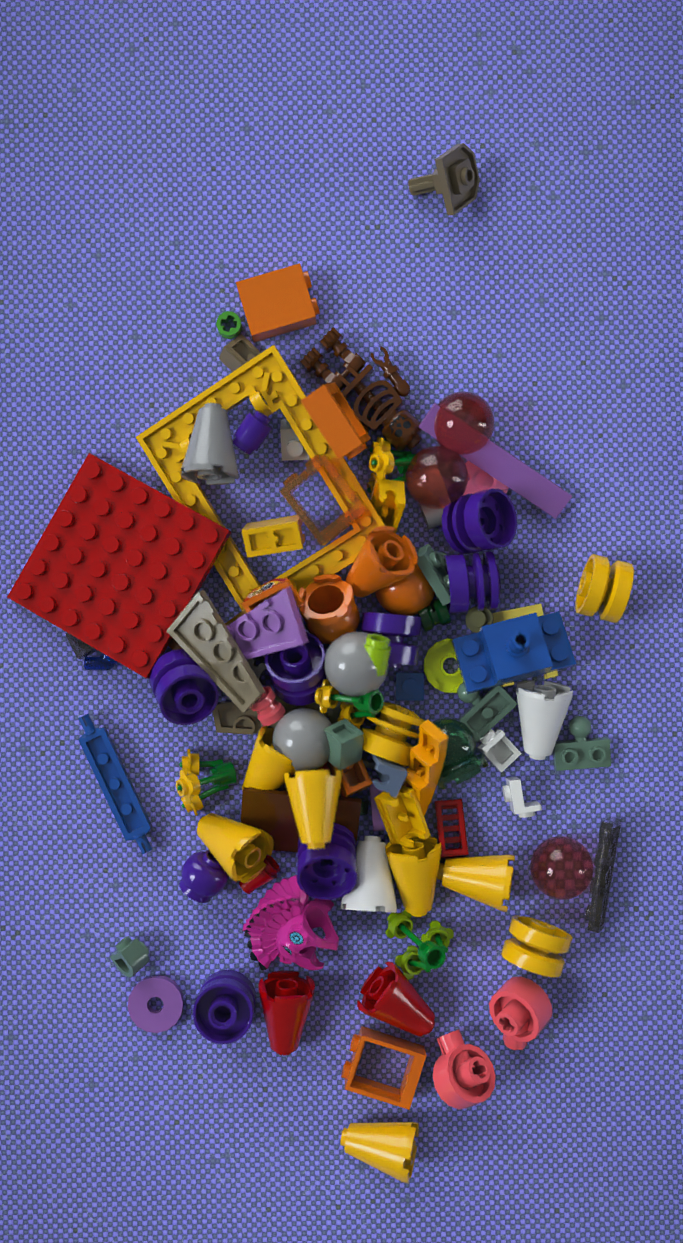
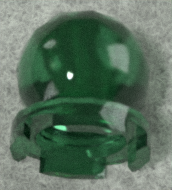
(460, 759)

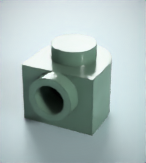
(130, 956)

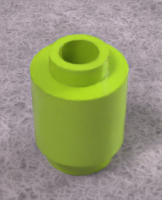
(379, 651)

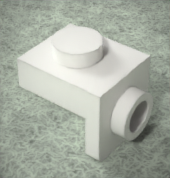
(290, 445)
(498, 749)
(513, 794)

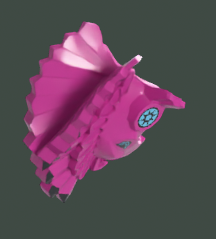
(284, 927)

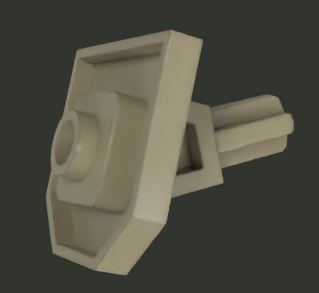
(454, 178)

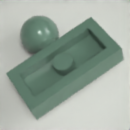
(435, 571)
(486, 710)
(581, 752)

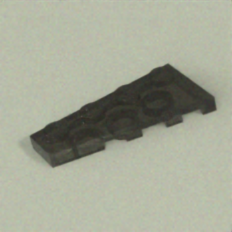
(604, 868)

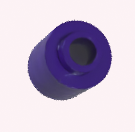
(252, 432)

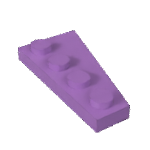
(270, 626)

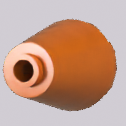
(381, 561)

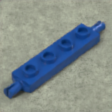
(115, 783)

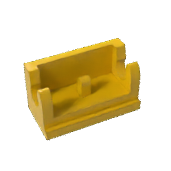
(389, 500)
(273, 536)
(402, 816)

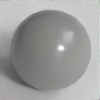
(350, 666)
(302, 738)

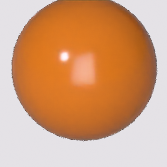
(407, 595)

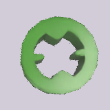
(233, 332)

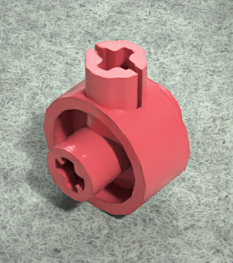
(520, 1011)
(462, 1072)

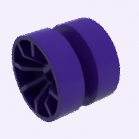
(395, 629)
(297, 671)
(182, 688)
(224, 1007)

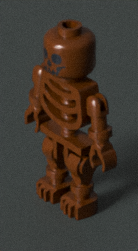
(399, 426)

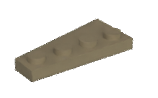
(213, 648)
(231, 719)

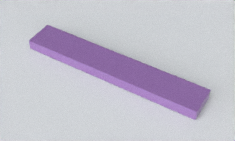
(511, 472)

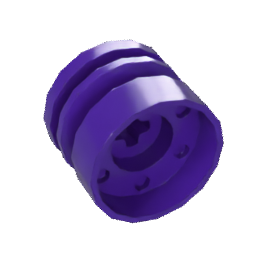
(480, 522)
(472, 582)
(329, 870)

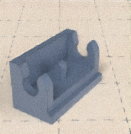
(390, 773)

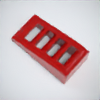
(462, 839)

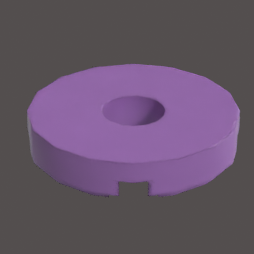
(148, 1018)

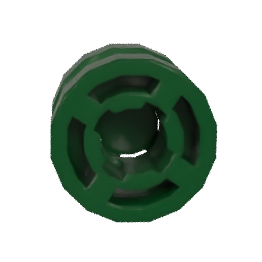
(434, 615)

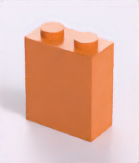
(278, 302)

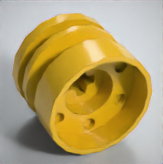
(391, 733)

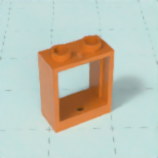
(336, 421)
(376, 1090)

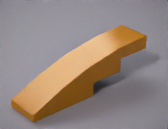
(426, 763)

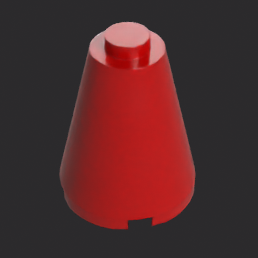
(395, 1001)
(285, 1008)

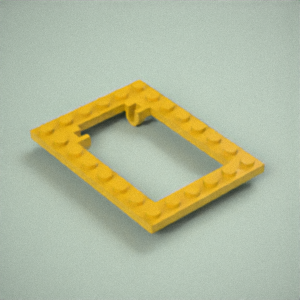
(271, 379)

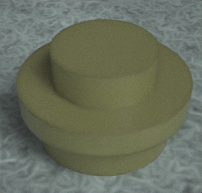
(476, 619)

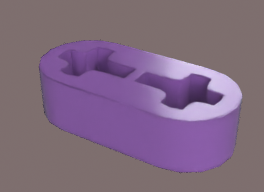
(376, 818)

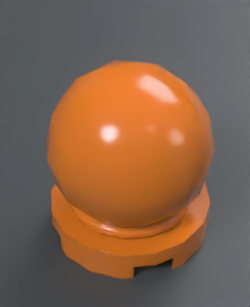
(329, 608)

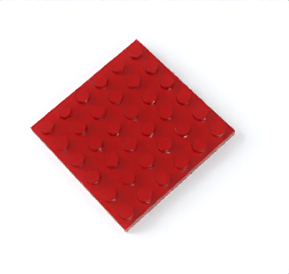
(118, 564)

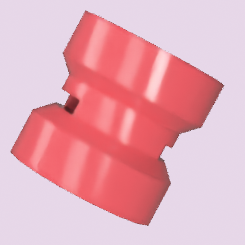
(268, 708)

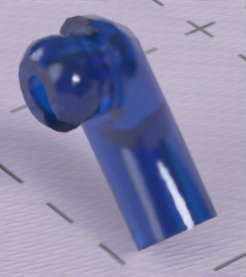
(99, 663)

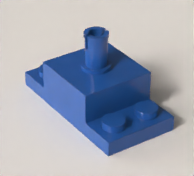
(513, 651)

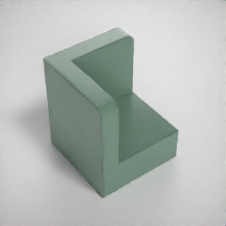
(344, 744)

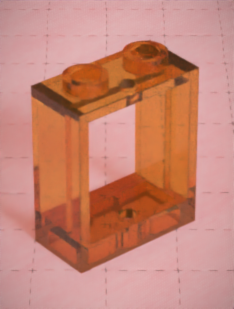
(342, 522)

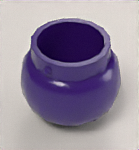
(202, 877)

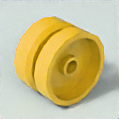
(604, 588)
(536, 946)

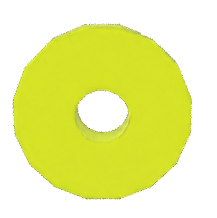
(434, 668)

